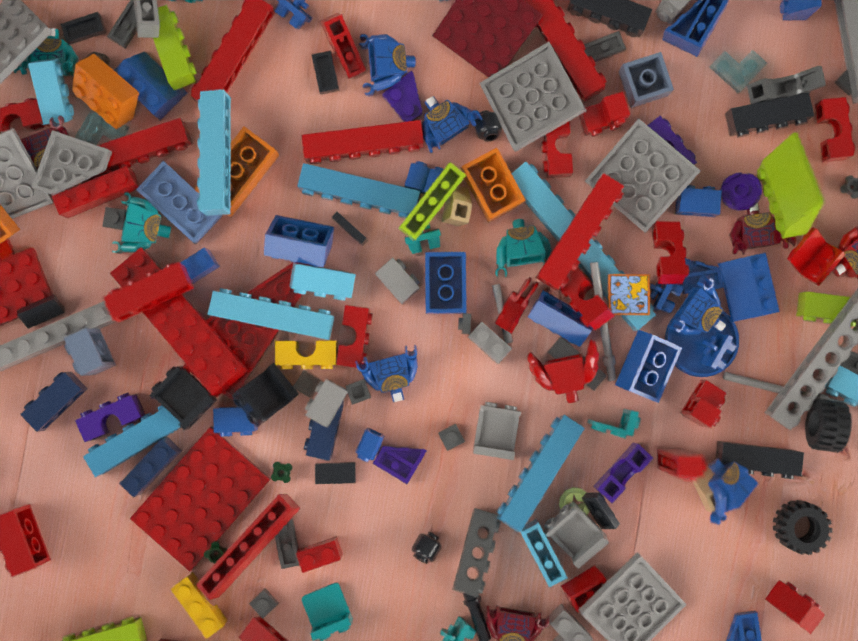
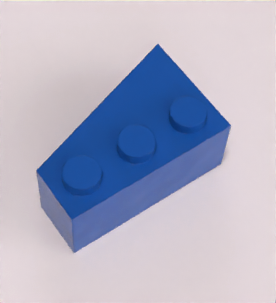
(695, 26)

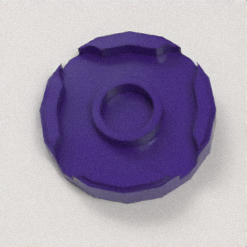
(741, 191)

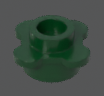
(286, 468)
(215, 546)

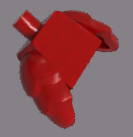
(566, 373)

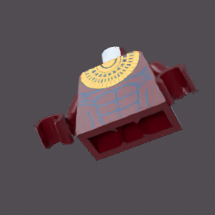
(37, 143)
(757, 231)
(514, 624)

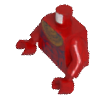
(849, 262)

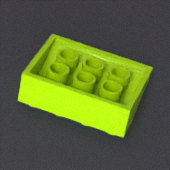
(790, 187)

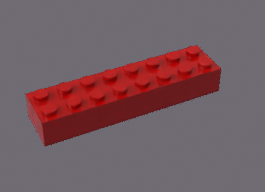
(186, 330)

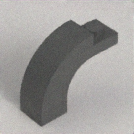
(796, 84)

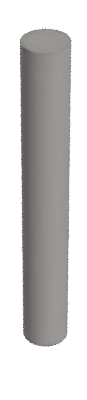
(500, 303)

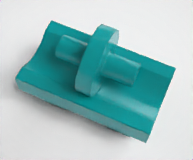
(431, 236)
(458, 631)

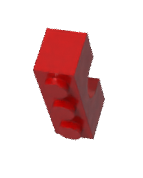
(27, 111)
(836, 114)
(556, 163)
(670, 237)
(594, 311)
(359, 319)

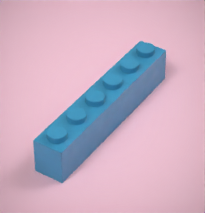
(357, 190)
(131, 441)
(540, 473)

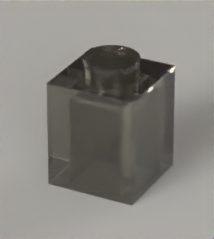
(307, 383)

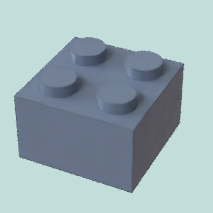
(645, 80)
(89, 352)

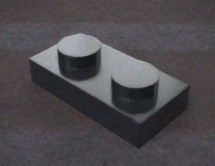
(600, 510)

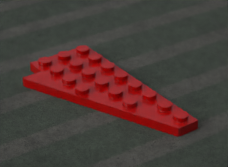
(20, 281)
(251, 340)

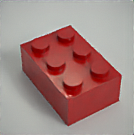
(21, 541)

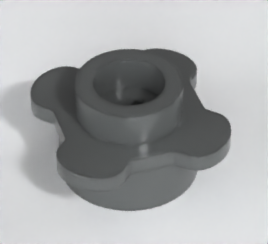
(846, 188)

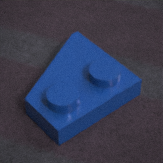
(696, 273)
(745, 627)

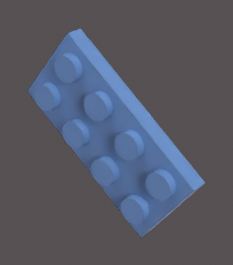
(177, 202)

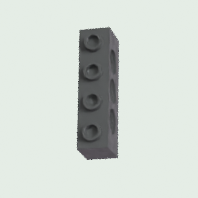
(462, 581)

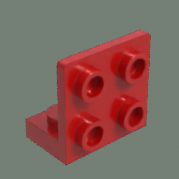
(814, 257)

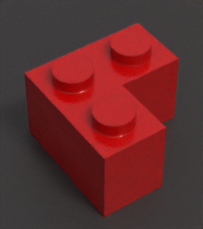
(607, 114)
(704, 404)
(798, 608)

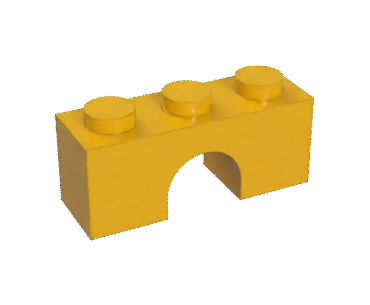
(288, 355)
(205, 616)

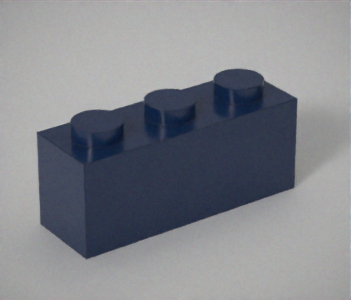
(53, 401)
(323, 438)
(150, 467)

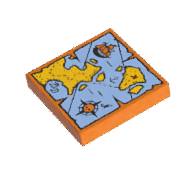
(629, 294)

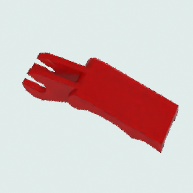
(515, 307)

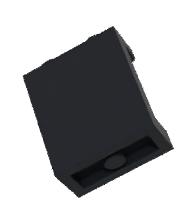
(265, 395)
(183, 396)

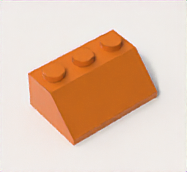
(492, 185)

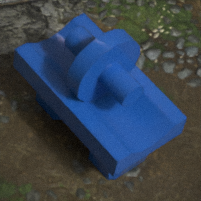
(299, 17)
(662, 302)
(715, 350)

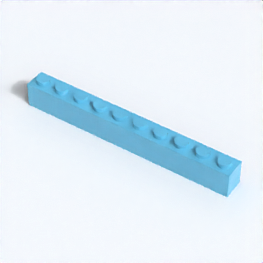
(556, 219)

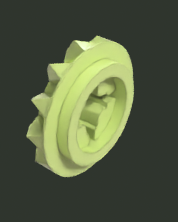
(567, 497)

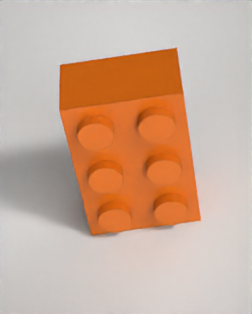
(104, 91)

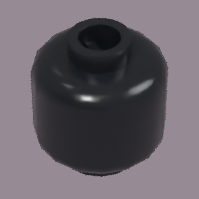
(489, 127)
(426, 547)

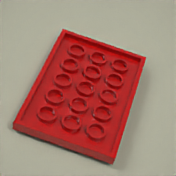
(200, 498)

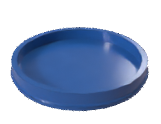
(692, 350)

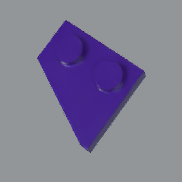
(404, 98)
(399, 461)

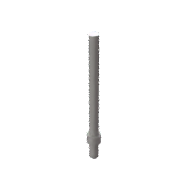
(608, 359)
(765, 385)

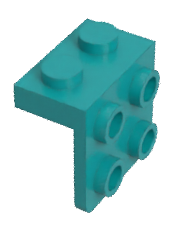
(628, 423)
(327, 611)

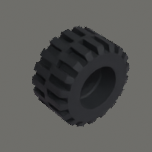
(828, 425)
(817, 533)

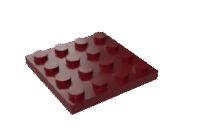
(487, 31)

